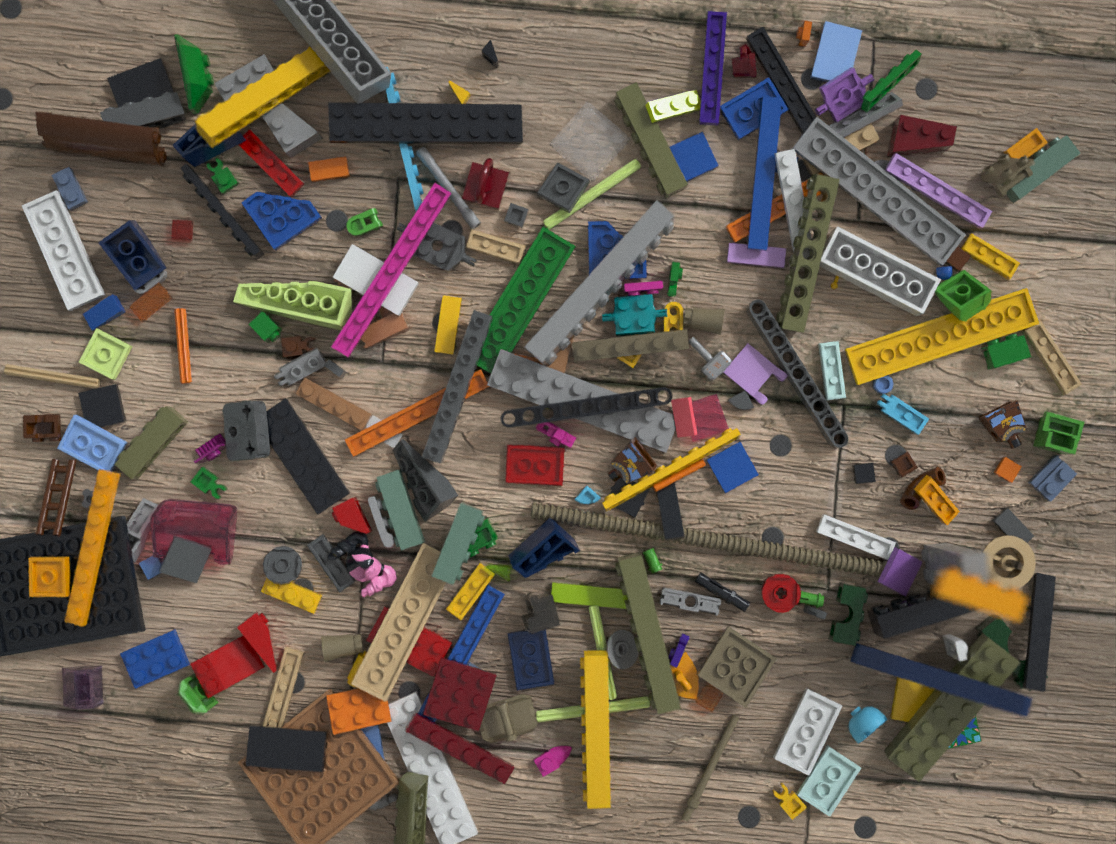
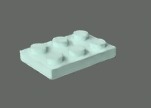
(828, 780)

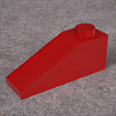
(258, 635)

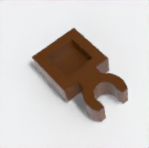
(294, 346)

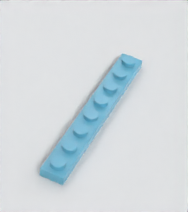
(407, 152)

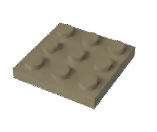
(736, 666)

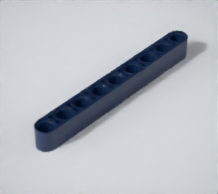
(942, 680)

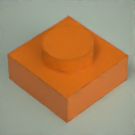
(803, 33)

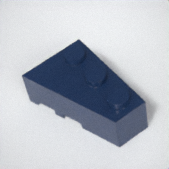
(197, 150)
(541, 548)

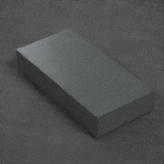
(1012, 526)

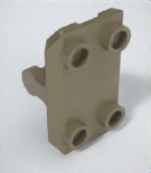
(1007, 172)
(508, 719)

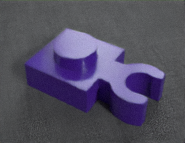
(676, 654)

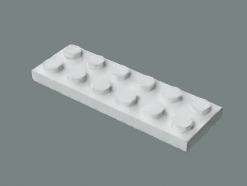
(63, 250)

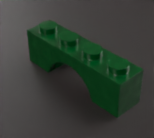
(999, 632)

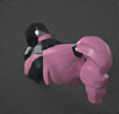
(362, 563)

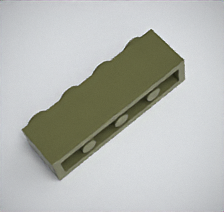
(151, 442)

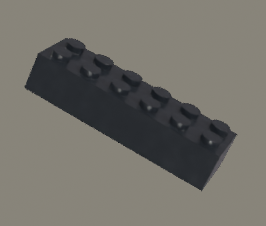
(914, 613)

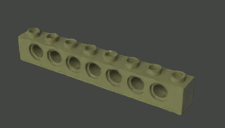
(820, 226)

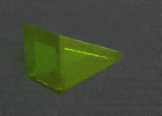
(503, 571)

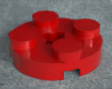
(787, 584)

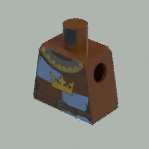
(1005, 423)
(632, 463)

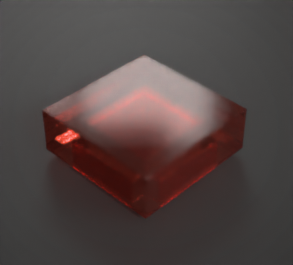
(182, 230)

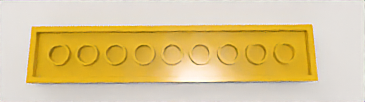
(940, 337)

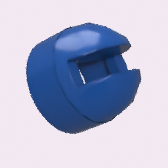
(944, 272)

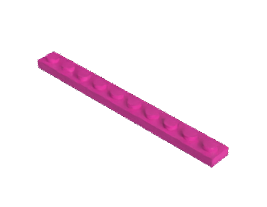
(391, 270)

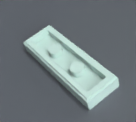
(832, 370)

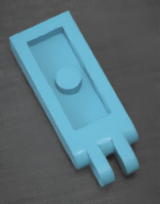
(903, 413)

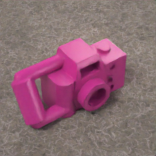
(556, 434)

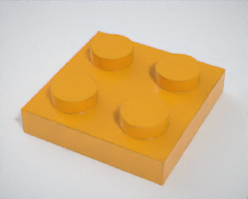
(49, 577)

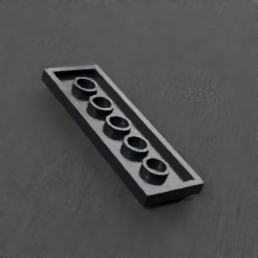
(304, 457)

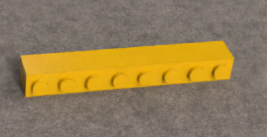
(260, 97)
(596, 729)

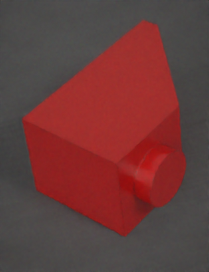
(351, 516)

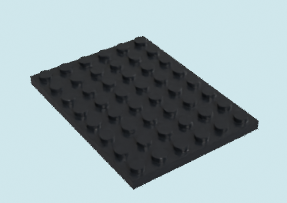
(40, 621)

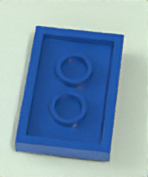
(744, 110)
(155, 659)

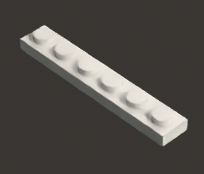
(791, 192)

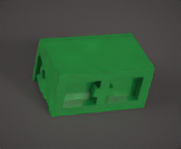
(1006, 352)
(486, 537)

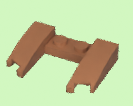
(384, 328)

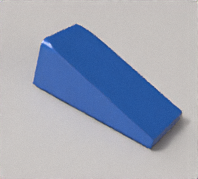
(104, 312)

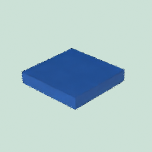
(694, 156)
(732, 467)

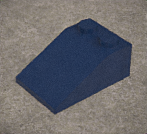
(133, 254)

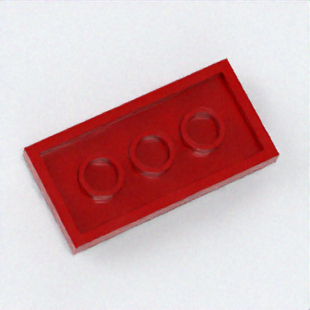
(427, 650)

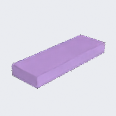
(740, 254)

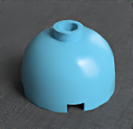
(865, 722)

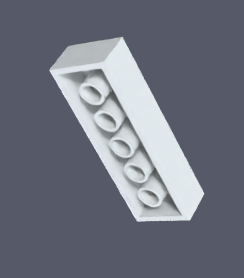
(878, 271)

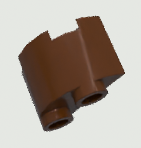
(42, 427)

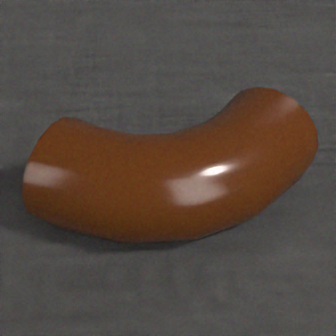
(909, 498)

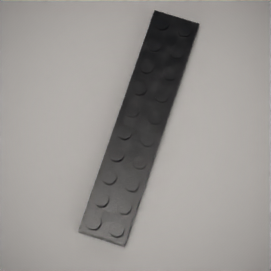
(425, 123)

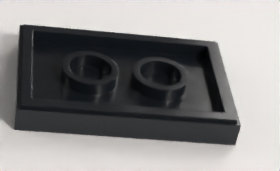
(141, 82)

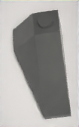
(428, 485)

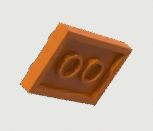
(356, 710)

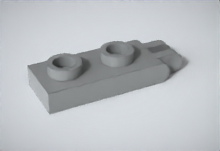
(300, 367)

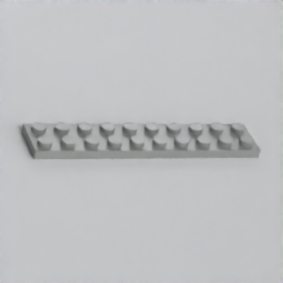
(879, 191)
(548, 386)

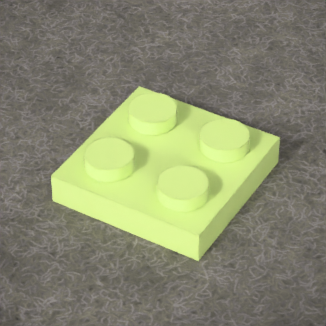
(105, 354)

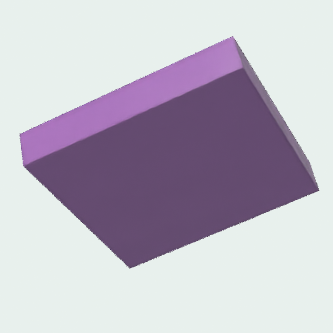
(900, 571)

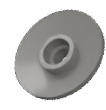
(622, 649)

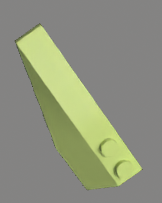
(306, 302)

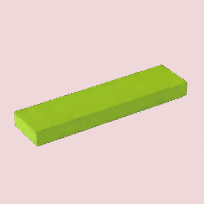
(588, 595)

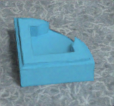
(587, 496)

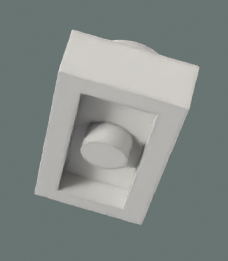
(955, 647)

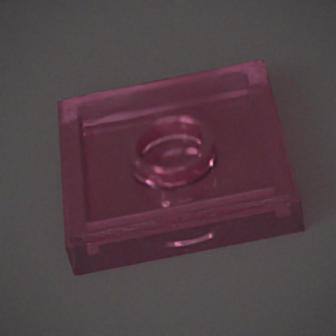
(708, 417)

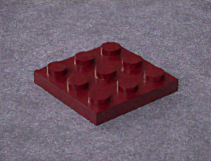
(459, 694)

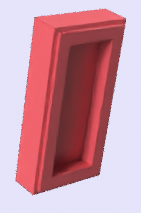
(684, 417)

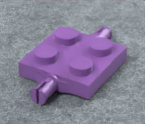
(843, 94)

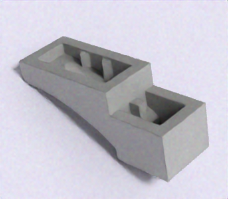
(139, 526)

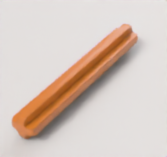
(183, 345)

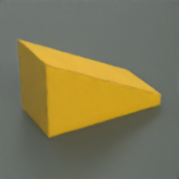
(461, 94)

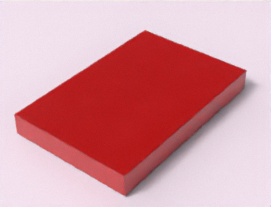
(534, 465)

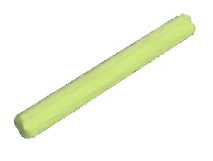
(601, 645)

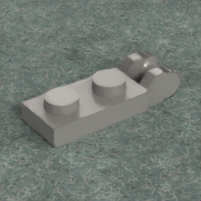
(381, 522)

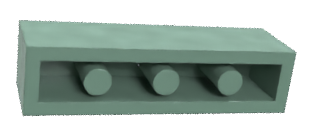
(1046, 164)
(400, 509)
(457, 543)

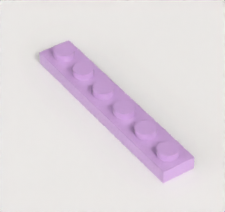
(938, 191)

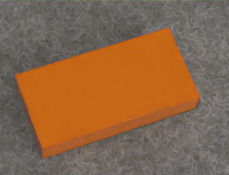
(329, 169)

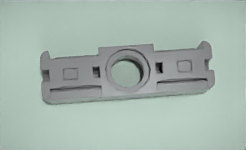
(702, 602)

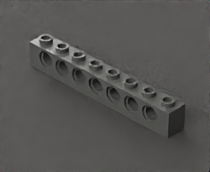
(457, 386)

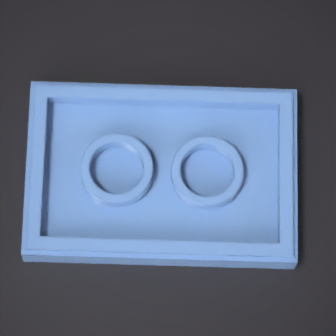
(835, 51)
(91, 444)

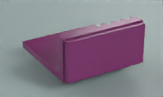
(211, 449)

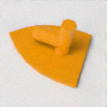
(686, 678)

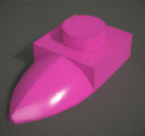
(552, 759)

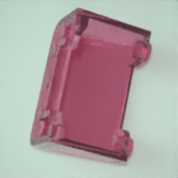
(196, 521)

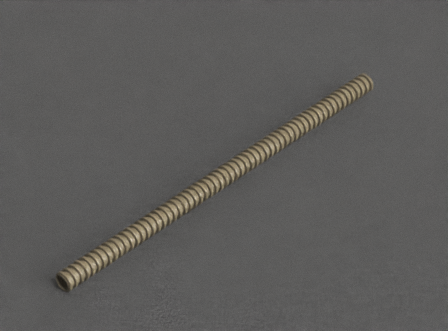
(711, 540)

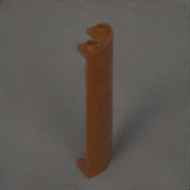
(100, 138)

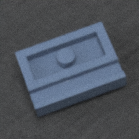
(1052, 478)

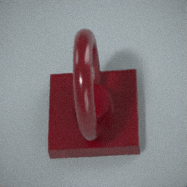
(485, 184)

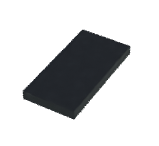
(286, 748)

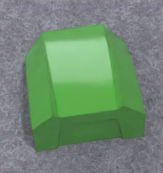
(963, 295)
(194, 696)

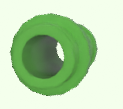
(652, 560)
(812, 599)

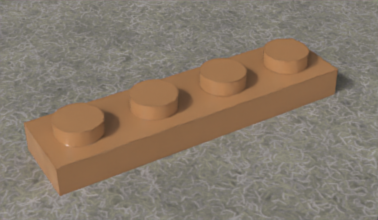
(333, 404)

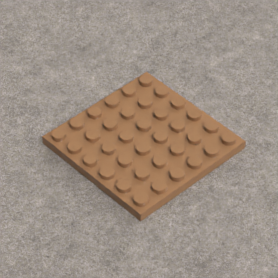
(323, 803)

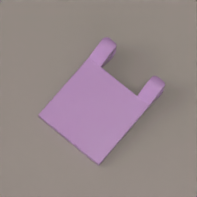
(751, 371)

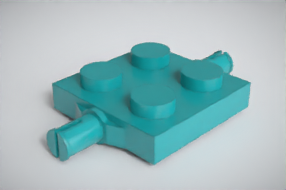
(634, 315)

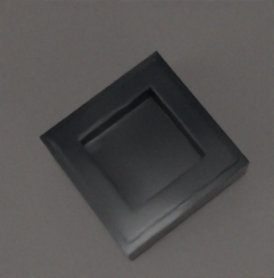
(864, 473)

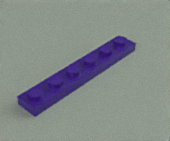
(713, 68)

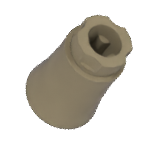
(704, 319)
(341, 646)

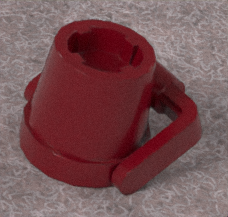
(745, 64)

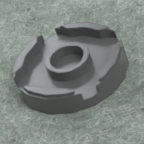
(282, 565)

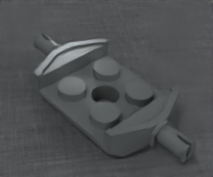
(451, 253)

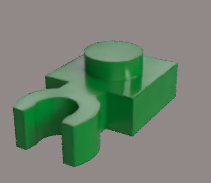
(223, 177)
(675, 274)
(207, 481)

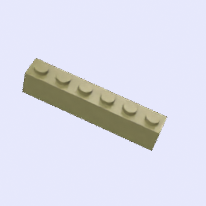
(651, 141)

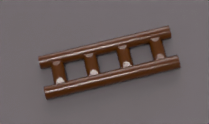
(62, 505)

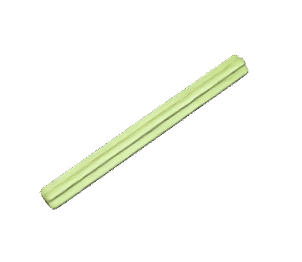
(594, 192)
(576, 711)

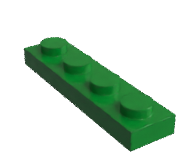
(886, 84)

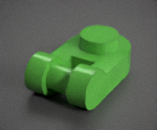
(357, 226)

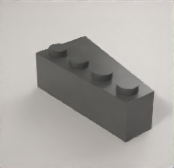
(149, 112)

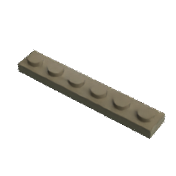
(630, 345)

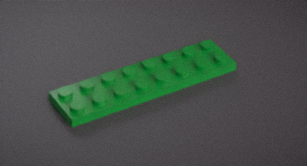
(524, 295)

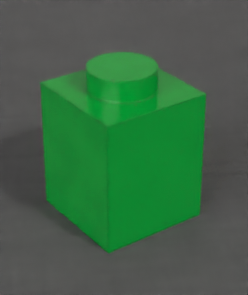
(266, 327)

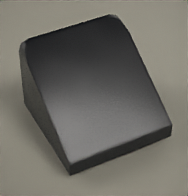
(489, 54)

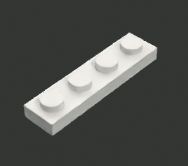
(855, 537)

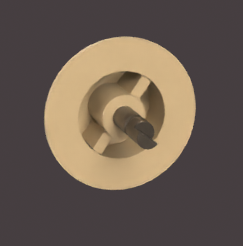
(1010, 561)

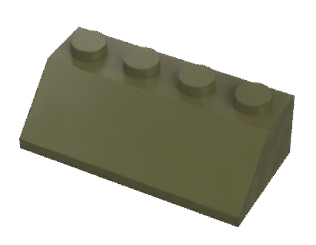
(411, 809)

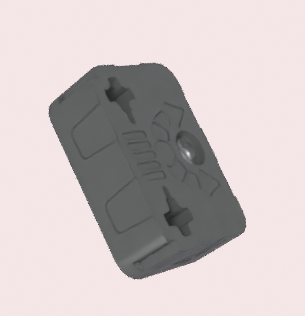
(246, 430)

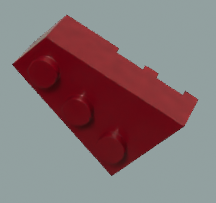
(918, 135)

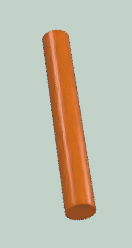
(679, 475)

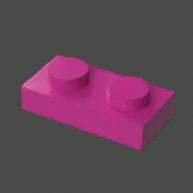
(649, 287)

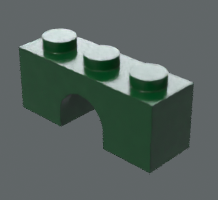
(848, 630)

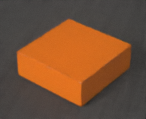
(1007, 469)

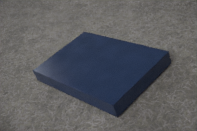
(530, 659)

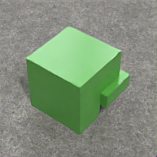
(1058, 433)

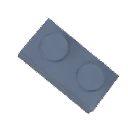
(69, 188)

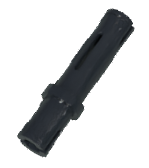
(728, 595)

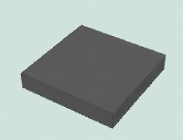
(563, 187)
(185, 559)

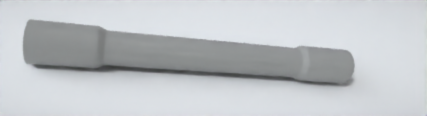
(466, 212)

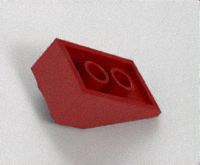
(227, 666)

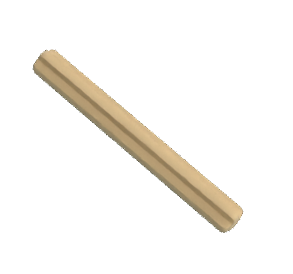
(52, 376)

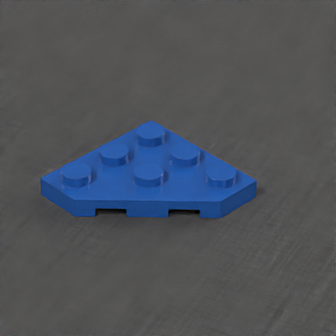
(280, 216)
(601, 241)

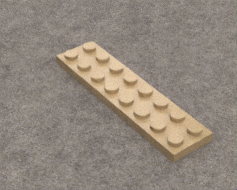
(401, 626)

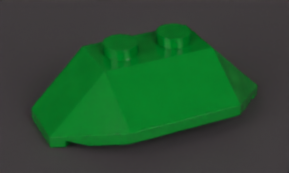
(195, 74)

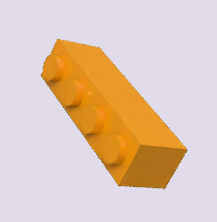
(979, 595)

